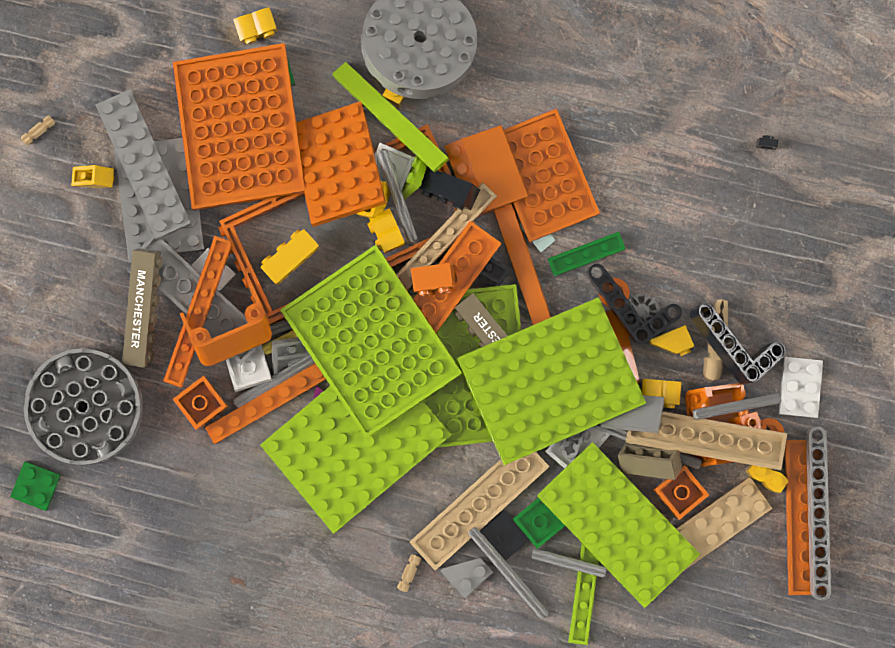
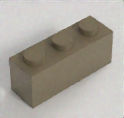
(650, 461)

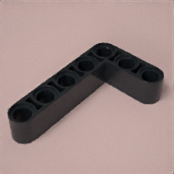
(627, 308)
(733, 347)

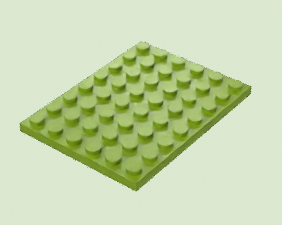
(371, 341)
(551, 381)
(454, 401)
(338, 466)

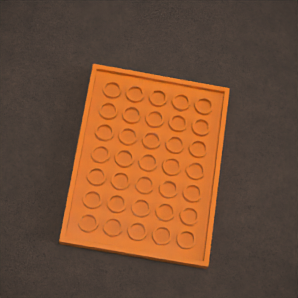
(239, 127)

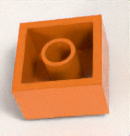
(433, 278)
(200, 403)
(681, 494)

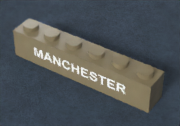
(142, 307)
(479, 321)

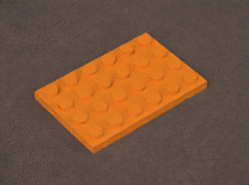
(339, 164)
(550, 175)

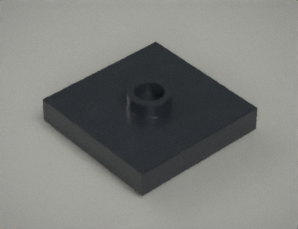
(504, 535)

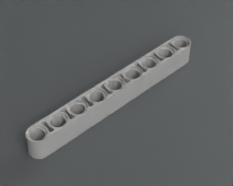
(823, 522)

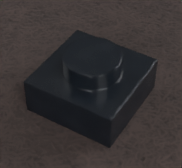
(767, 142)

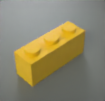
(289, 256)

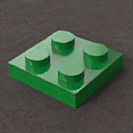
(35, 486)
(538, 523)

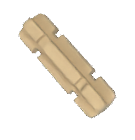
(37, 130)
(409, 573)

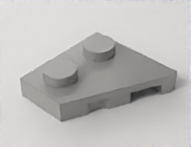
(286, 353)
(467, 575)

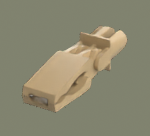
(713, 364)

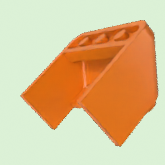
(234, 342)

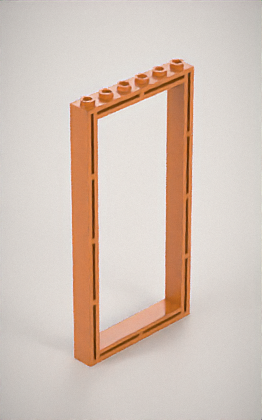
(243, 263)

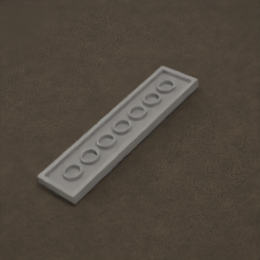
(143, 165)
(179, 284)

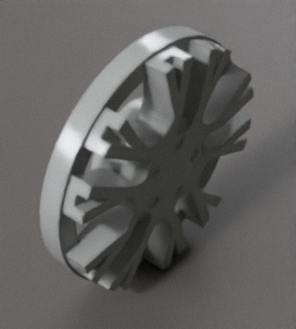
(642, 309)

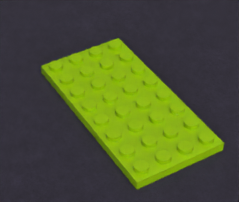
(618, 525)

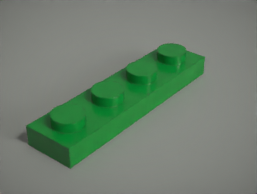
(586, 254)

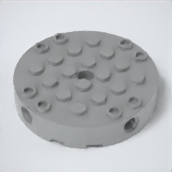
(415, 67)
(111, 413)

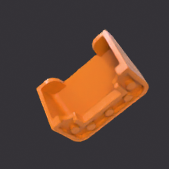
(714, 396)

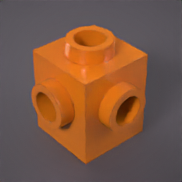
(747, 419)

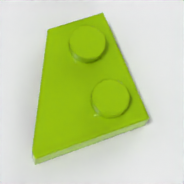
(414, 177)

